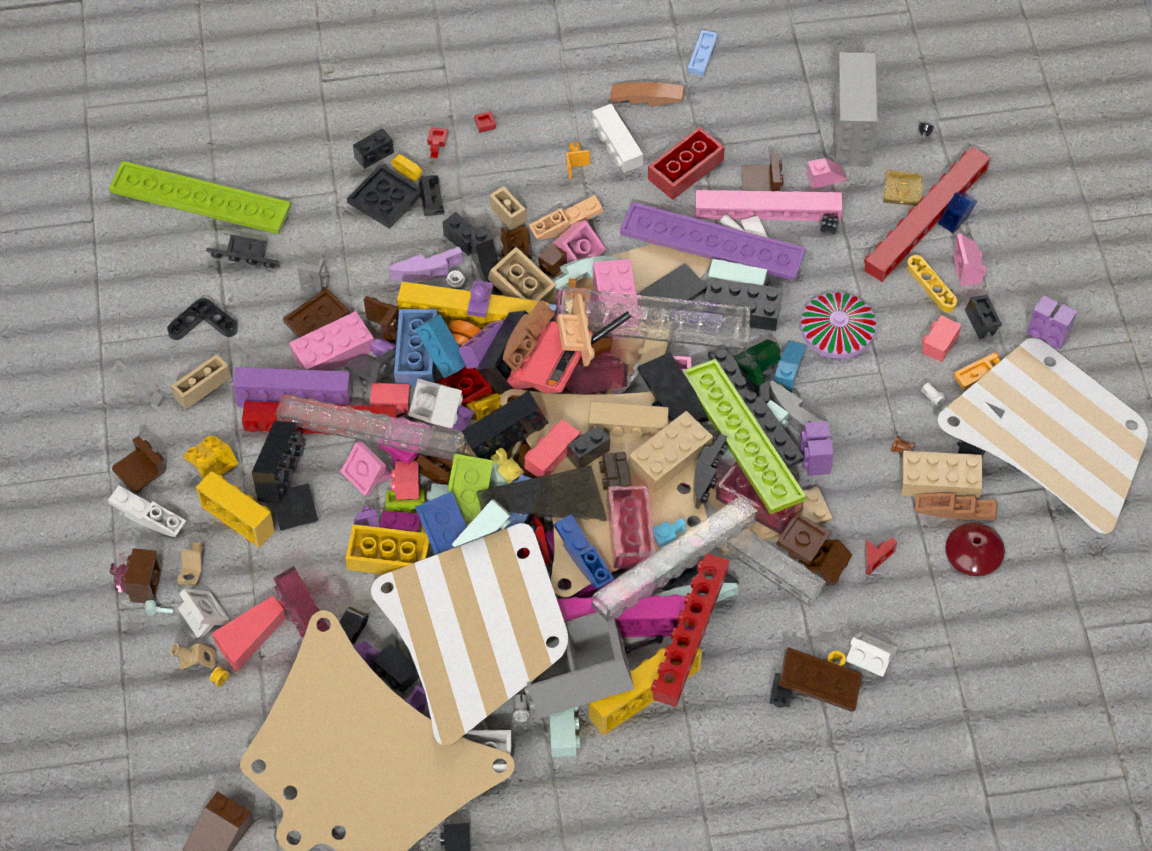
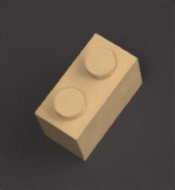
(507, 208)

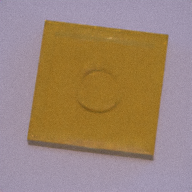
(903, 188)

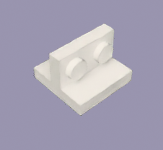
(201, 611)
(871, 653)

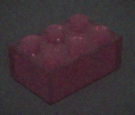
(601, 374)

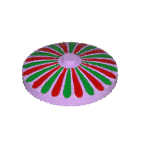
(838, 325)

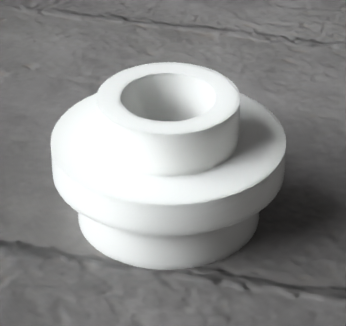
(455, 275)

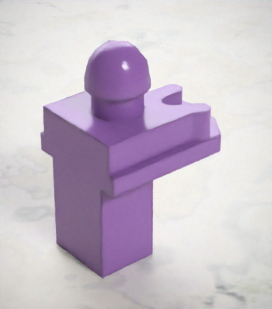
(367, 517)
(367, 652)

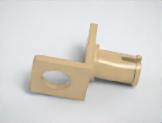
(191, 564)
(193, 655)

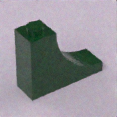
(758, 359)

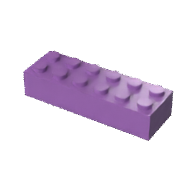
(271, 384)

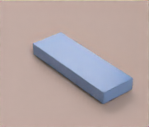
(702, 52)

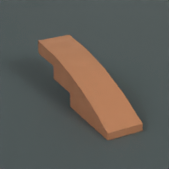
(648, 92)
(954, 507)

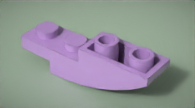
(422, 269)

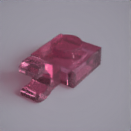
(118, 573)

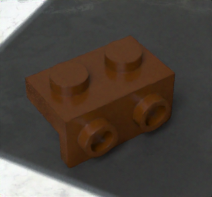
(516, 238)

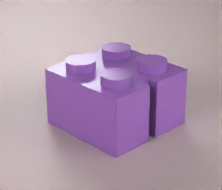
(1055, 329)
(816, 448)

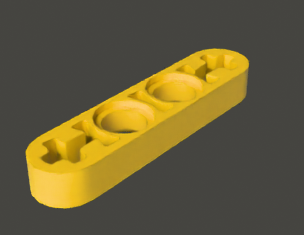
(934, 282)

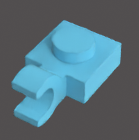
(667, 533)

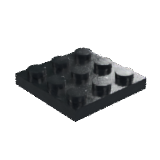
(384, 196)

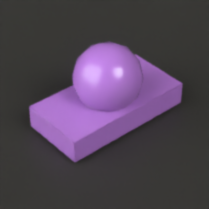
(480, 298)

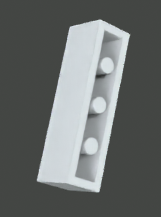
(617, 138)

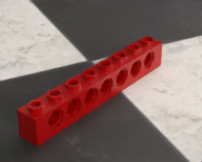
(671, 692)

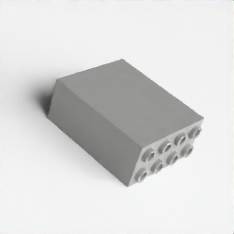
(855, 109)
(587, 671)

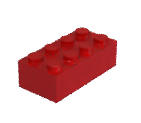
(686, 163)

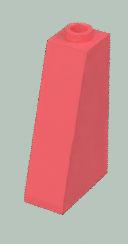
(246, 633)

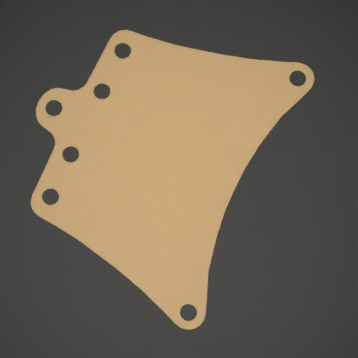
(665, 503)
(359, 755)

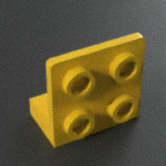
(210, 456)

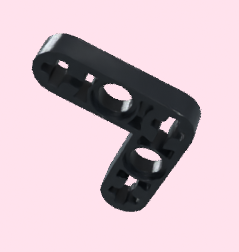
(204, 314)

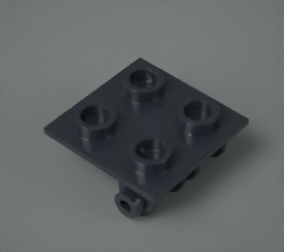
(296, 508)

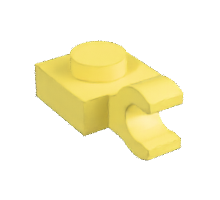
(507, 468)

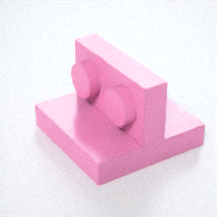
(364, 469)

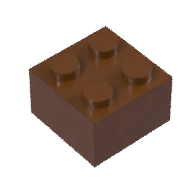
(142, 575)

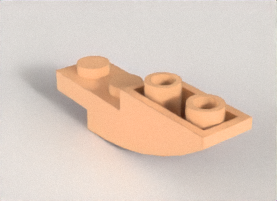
(559, 221)

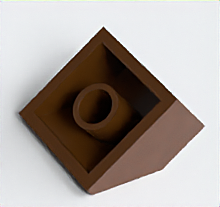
(830, 561)

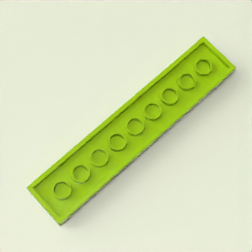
(200, 197)
(745, 437)

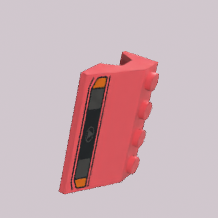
(547, 365)

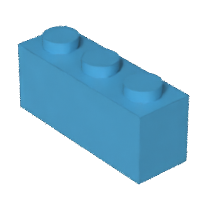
(441, 345)

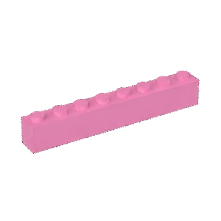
(767, 205)

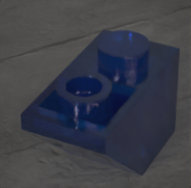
(957, 211)

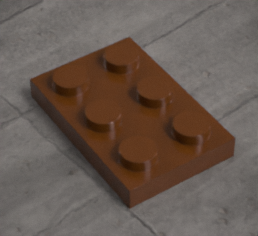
(315, 313)

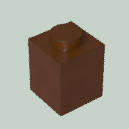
(552, 260)

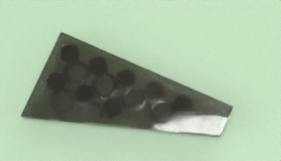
(550, 496)

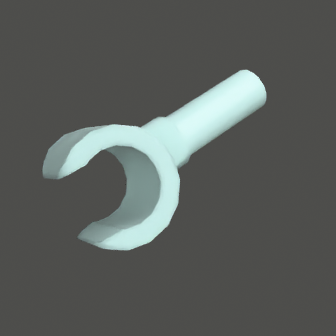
(151, 609)

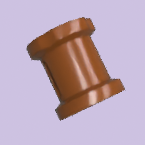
(901, 445)

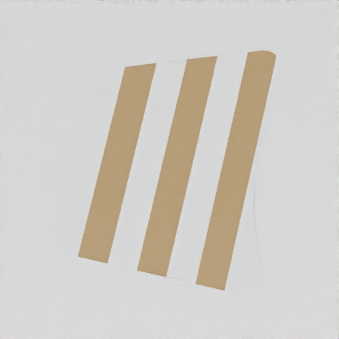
(1055, 430)
(475, 625)

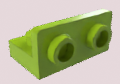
(403, 505)

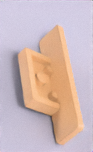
(574, 331)

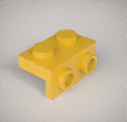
(485, 406)

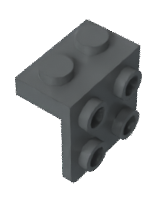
(371, 368)

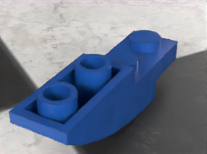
(582, 553)

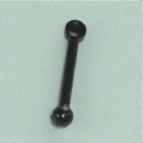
(658, 639)

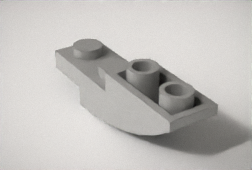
(793, 404)

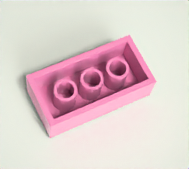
(613, 277)
(332, 344)

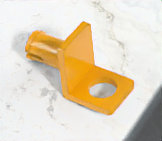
(576, 158)

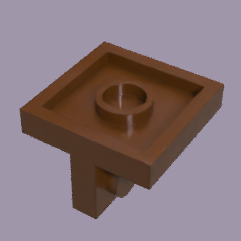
(435, 468)
(803, 538)

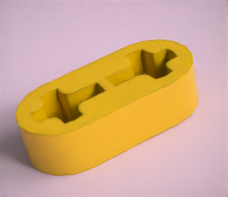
(407, 167)

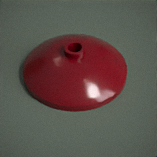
(975, 558)

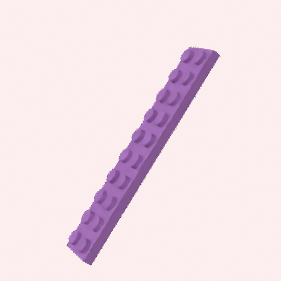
(712, 240)

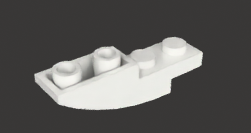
(145, 513)

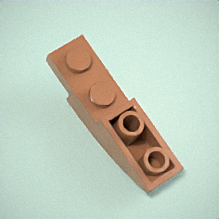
(524, 335)

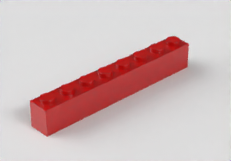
(261, 415)

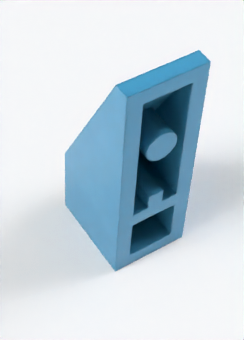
(790, 365)

